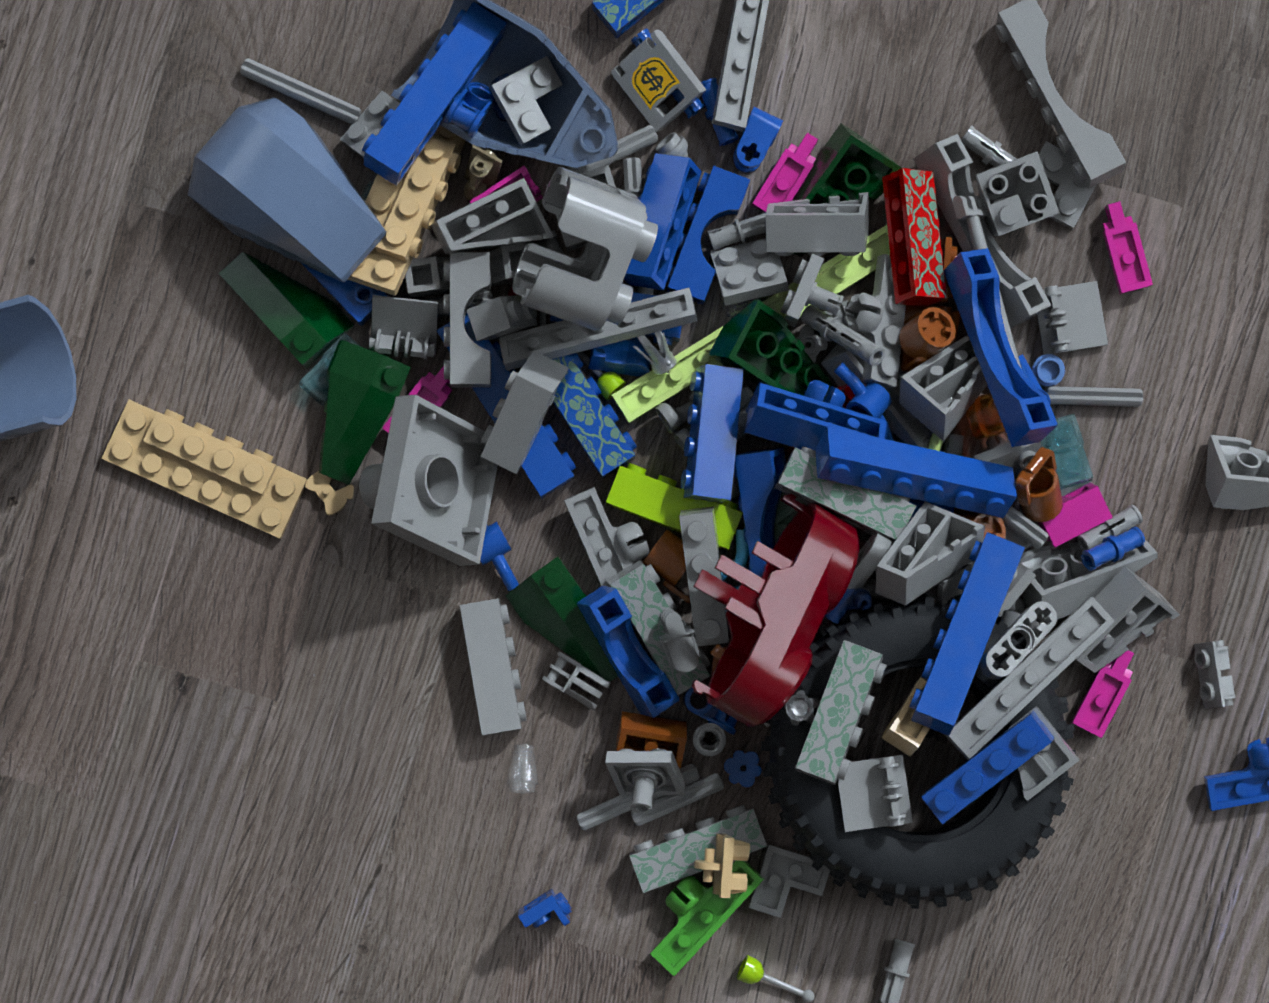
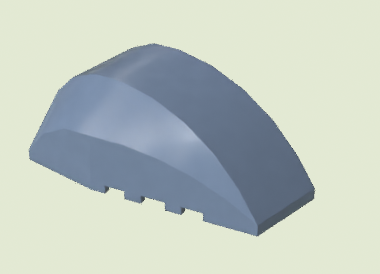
(284, 190)

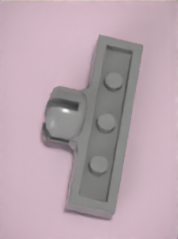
(879, 322)
(603, 542)

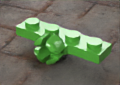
(698, 917)

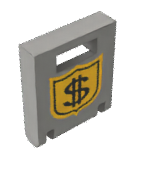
(653, 75)

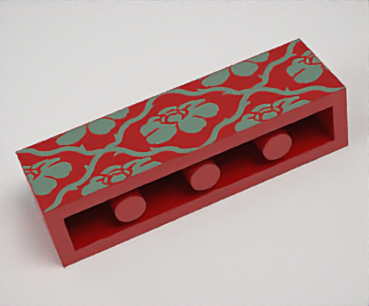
(914, 237)

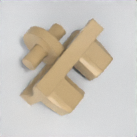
(725, 881)

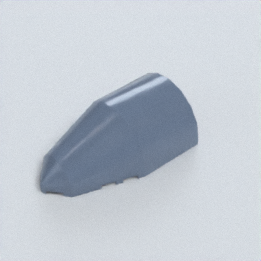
(578, 117)
(34, 369)

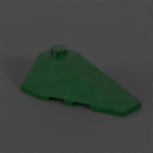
(846, 168)
(293, 312)
(766, 350)
(357, 406)
(549, 607)

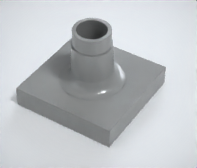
(432, 482)

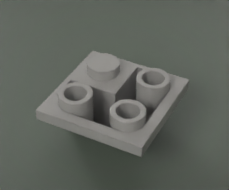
(1016, 194)

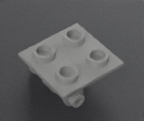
(1073, 319)
(404, 326)
(875, 794)

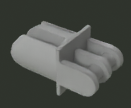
(678, 642)
(557, 669)

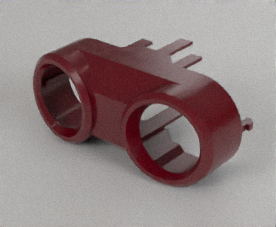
(778, 613)

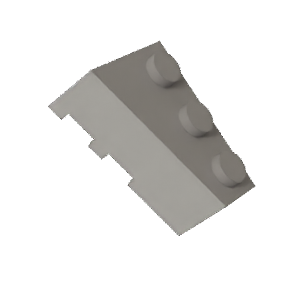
(494, 221)
(522, 412)
(926, 553)
(1135, 610)

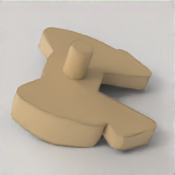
(333, 500)

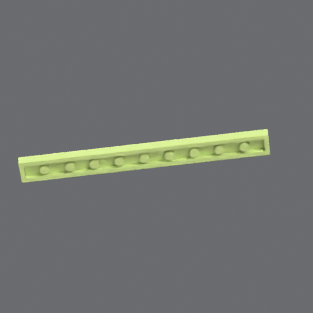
(833, 276)

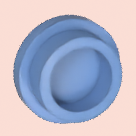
(1048, 369)

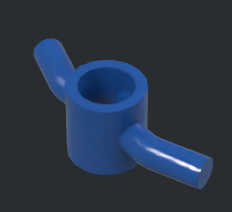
(868, 399)
(493, 550)

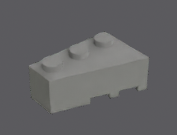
(818, 227)
(943, 387)

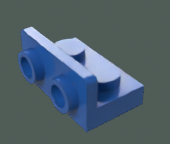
(540, 909)

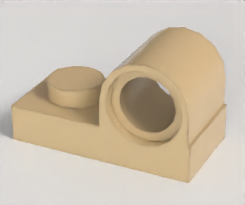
(902, 731)

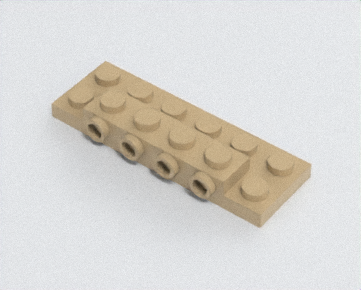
(408, 211)
(205, 467)

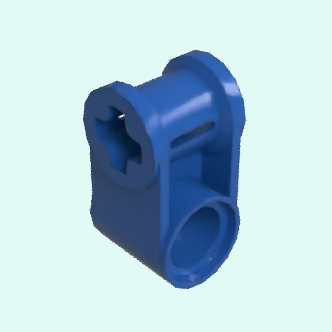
(470, 108)
(758, 137)
(711, 714)

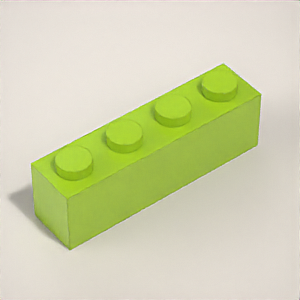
(662, 502)

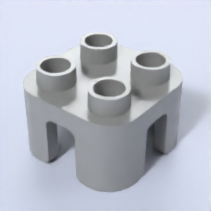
(591, 286)

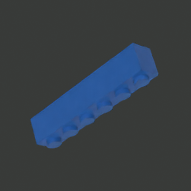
(429, 99)
(544, 463)
(915, 472)
(967, 633)

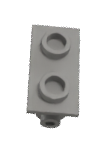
(1214, 689)

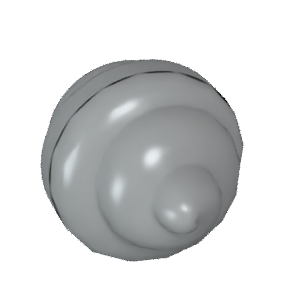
(673, 145)

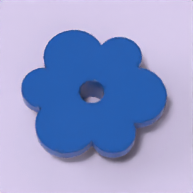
(747, 777)

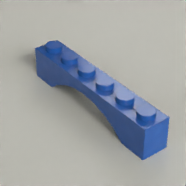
(1020, 404)
(758, 498)

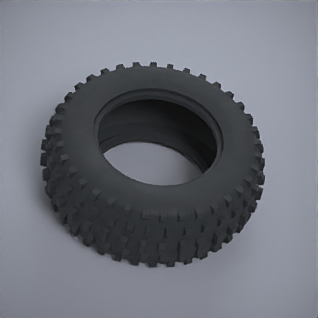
(895, 862)

